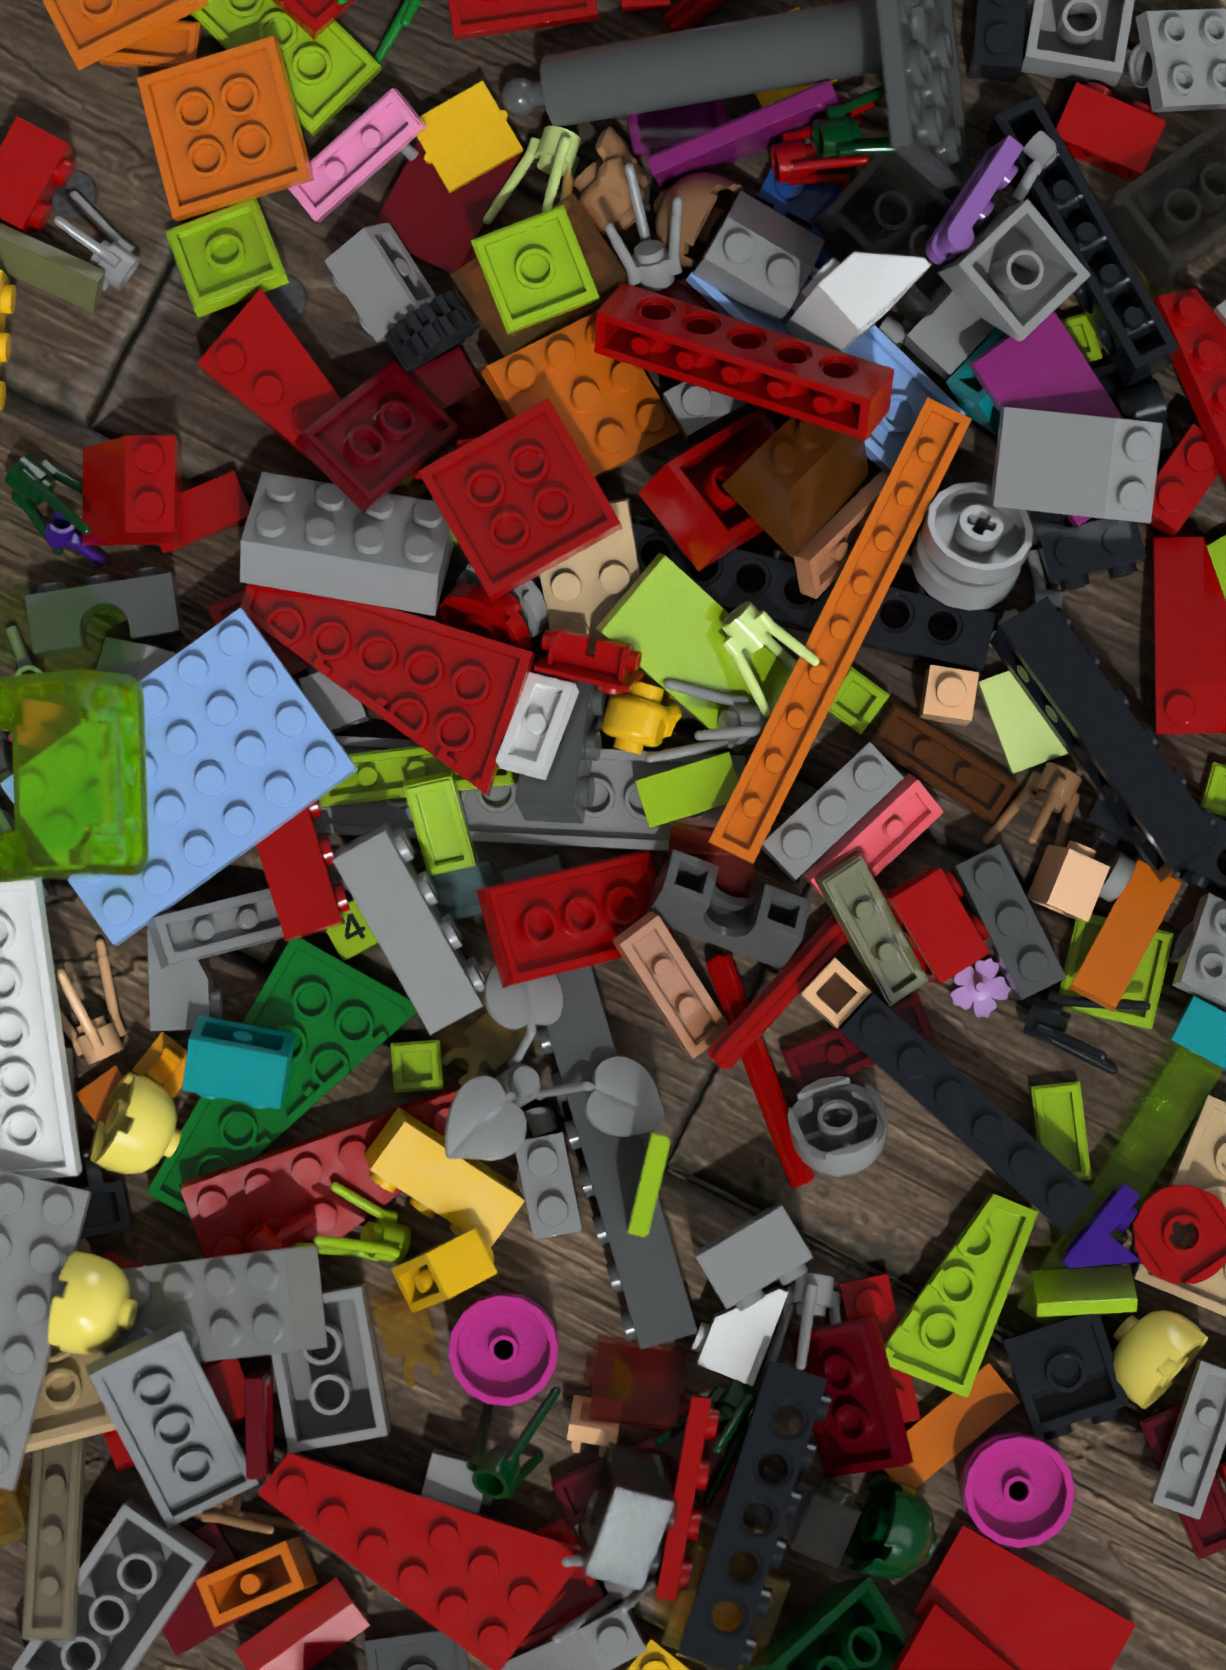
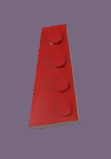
(269, 372)

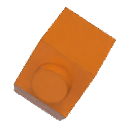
(256, 1581)

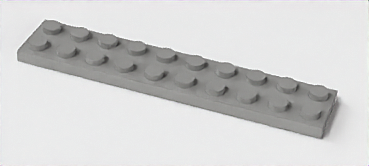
(611, 822)

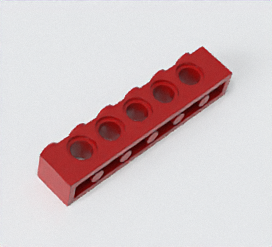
(744, 361)

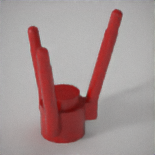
(797, 162)

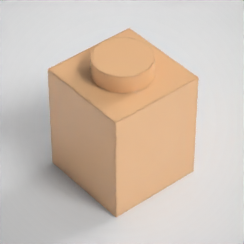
(948, 695)
(1068, 880)
(835, 993)

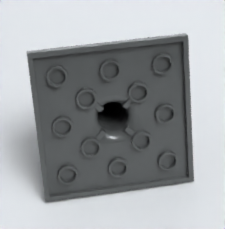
(835, 41)

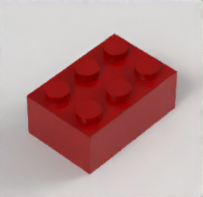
(690, 493)

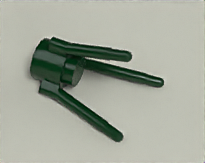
(842, 136)
(34, 483)
(735, 1412)
(498, 1470)

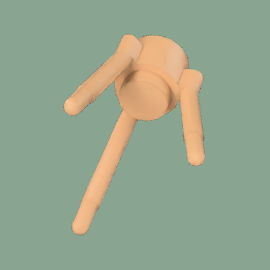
(94, 1037)

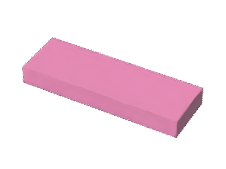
(358, 154)

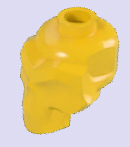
(640, 716)

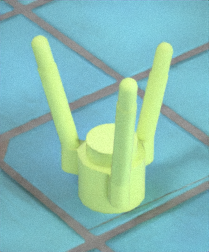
(555, 156)
(752, 630)

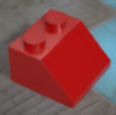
(133, 491)

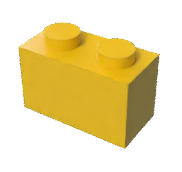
(445, 1270)

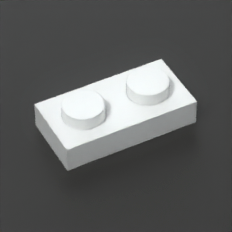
(537, 726)

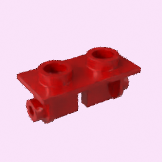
(611, 667)

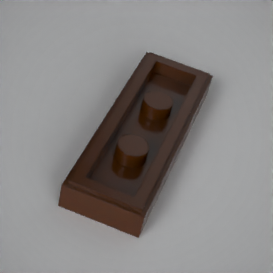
(943, 764)

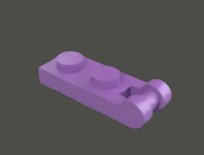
(973, 202)

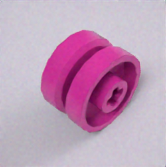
(482, 1369)
(1044, 1476)

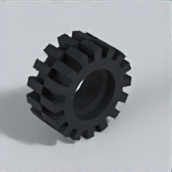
(432, 330)

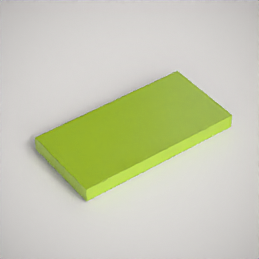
(320, 71)
(682, 641)

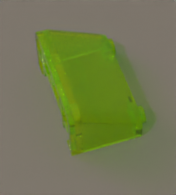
(75, 775)

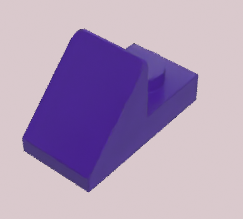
(1093, 1242)

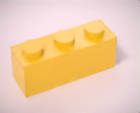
(460, 1190)

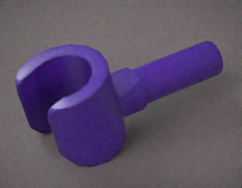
(67, 537)

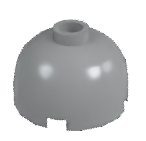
(838, 1126)

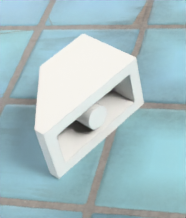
(739, 1339)

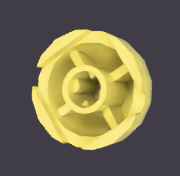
(137, 1127)
(91, 1307)
(1153, 1353)

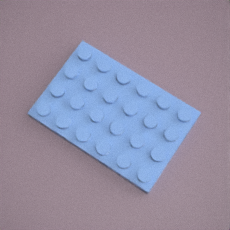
(226, 766)

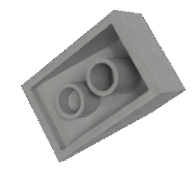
(1076, 464)

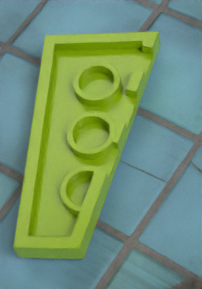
(959, 1306)

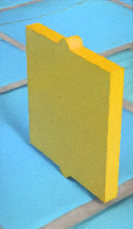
(467, 137)

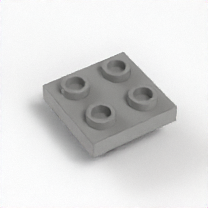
(1181, 59)
(1202, 953)

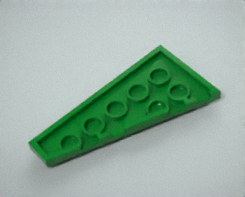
(337, 1024)

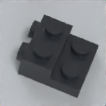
(1075, 553)
(1065, 1375)

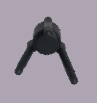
(1049, 1024)

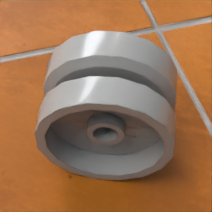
(969, 549)

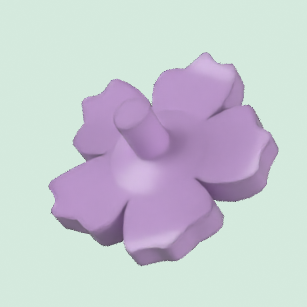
(979, 988)

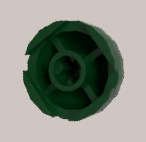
(892, 1530)

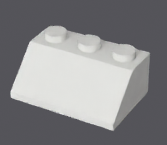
(852, 297)

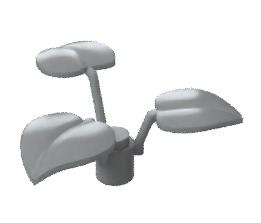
(486, 1110)

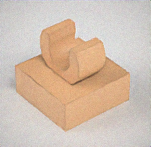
(589, 1431)

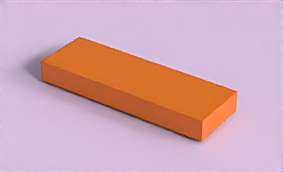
(1124, 937)
(954, 1425)

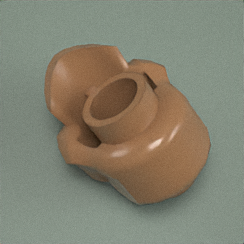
(605, 185)

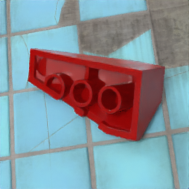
(1188, 639)

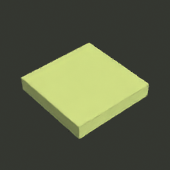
(1018, 724)

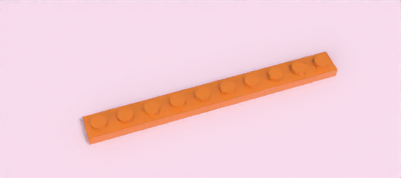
(840, 630)

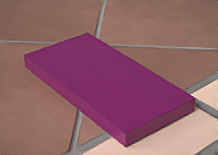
(742, 135)
(1043, 375)

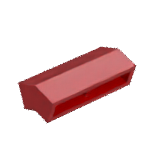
(307, 1631)

